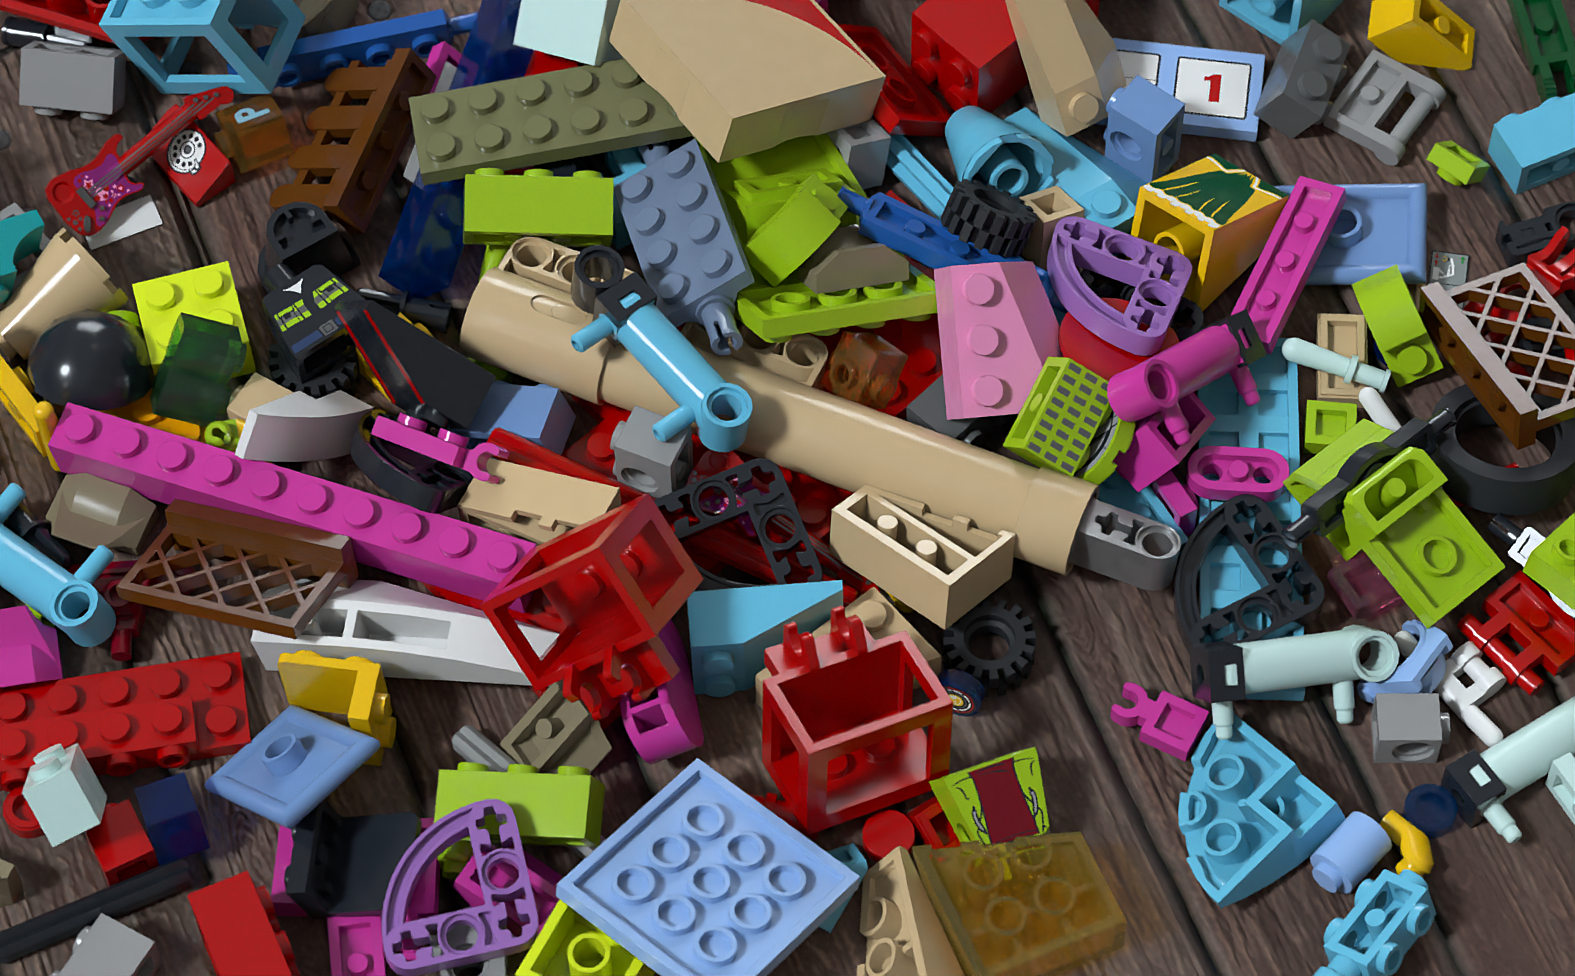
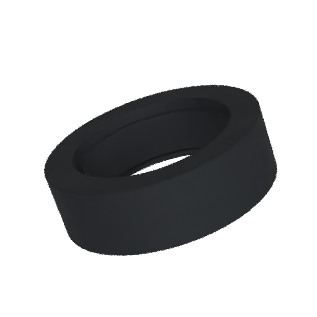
(1503, 488)

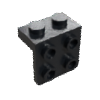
(346, 862)

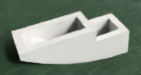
(301, 428)

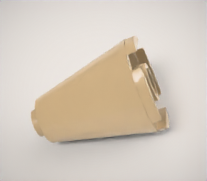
(57, 284)

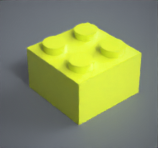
(198, 292)
(578, 948)

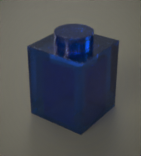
(172, 818)

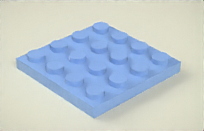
(707, 881)

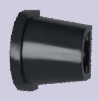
(303, 238)

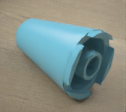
(997, 153)

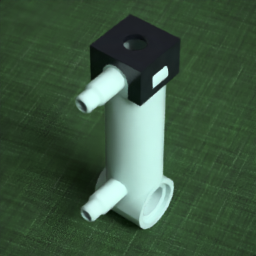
(1230, 671)
(1489, 778)

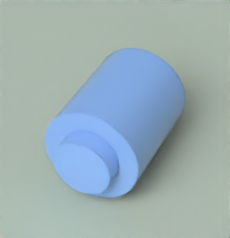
(1349, 853)

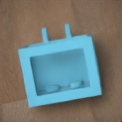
(216, 21)

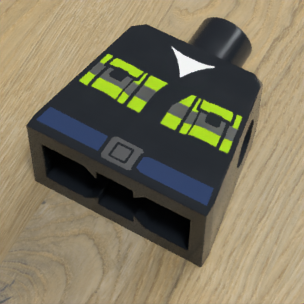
(304, 317)

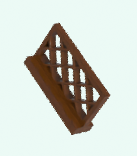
(1485, 363)
(246, 545)

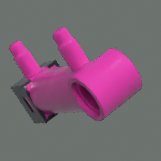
(1186, 367)

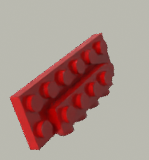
(128, 717)

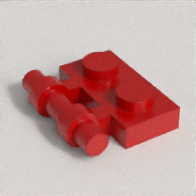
(1533, 622)

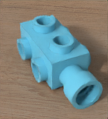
(1380, 927)

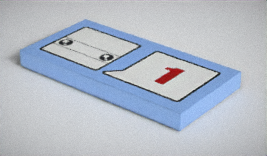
(1214, 84)

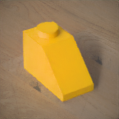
(1421, 33)

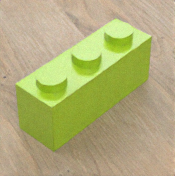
(540, 205)
(547, 807)

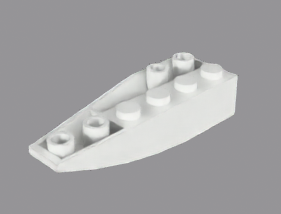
(404, 633)

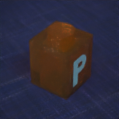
(253, 133)

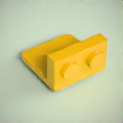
(341, 687)

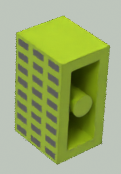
(1060, 416)

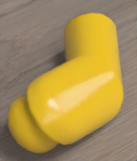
(1413, 844)

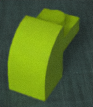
(795, 230)
(1397, 326)

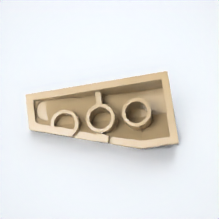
(1067, 61)
(902, 923)

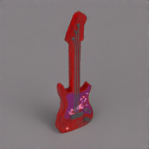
(91, 192)
(715, 502)

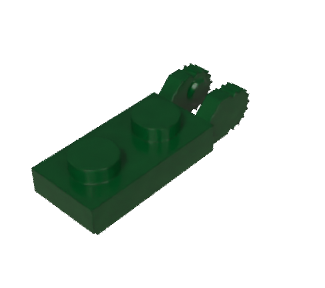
(1545, 42)

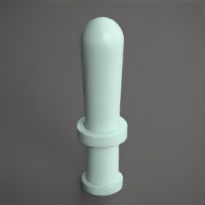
(1319, 358)

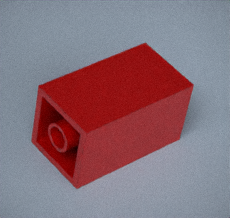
(969, 51)

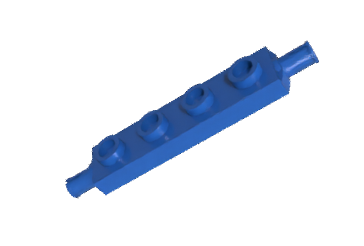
(370, 43)
(923, 236)

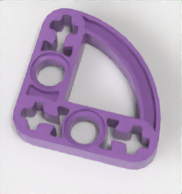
(1077, 243)
(483, 919)

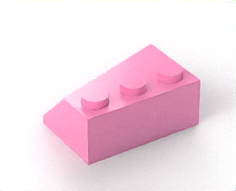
(992, 336)

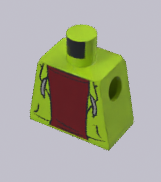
(995, 799)

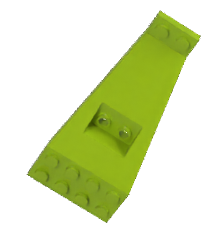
(758, 188)

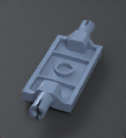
(686, 240)

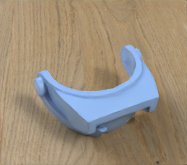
(1420, 671)

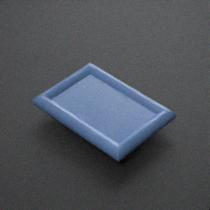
(1373, 232)
(292, 766)

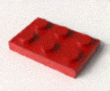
(904, 100)

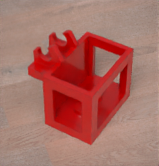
(615, 592)
(845, 724)

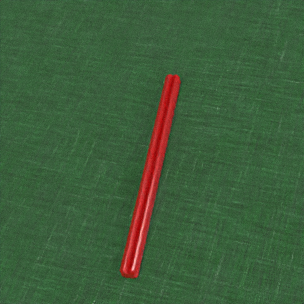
(715, 543)

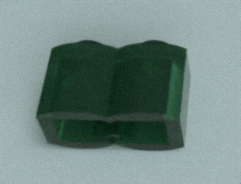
(197, 369)

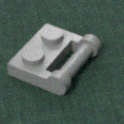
(1371, 98)

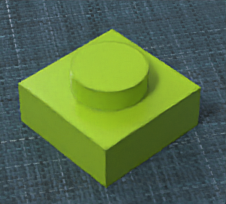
(1457, 163)
(1326, 422)

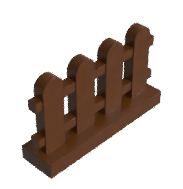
(376, 142)

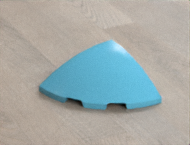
(1249, 814)

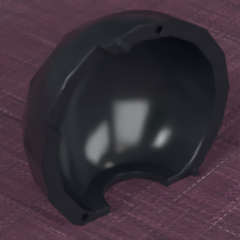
(91, 361)

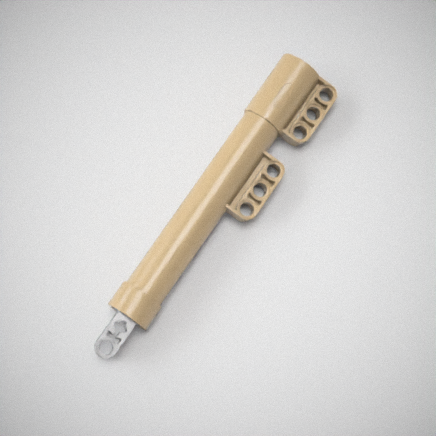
(525, 324)

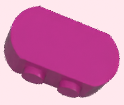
(669, 717)

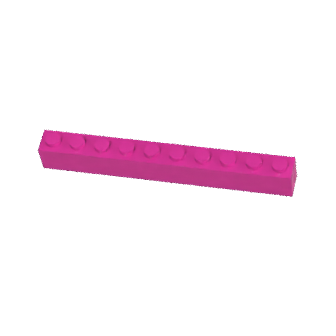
(381, 530)

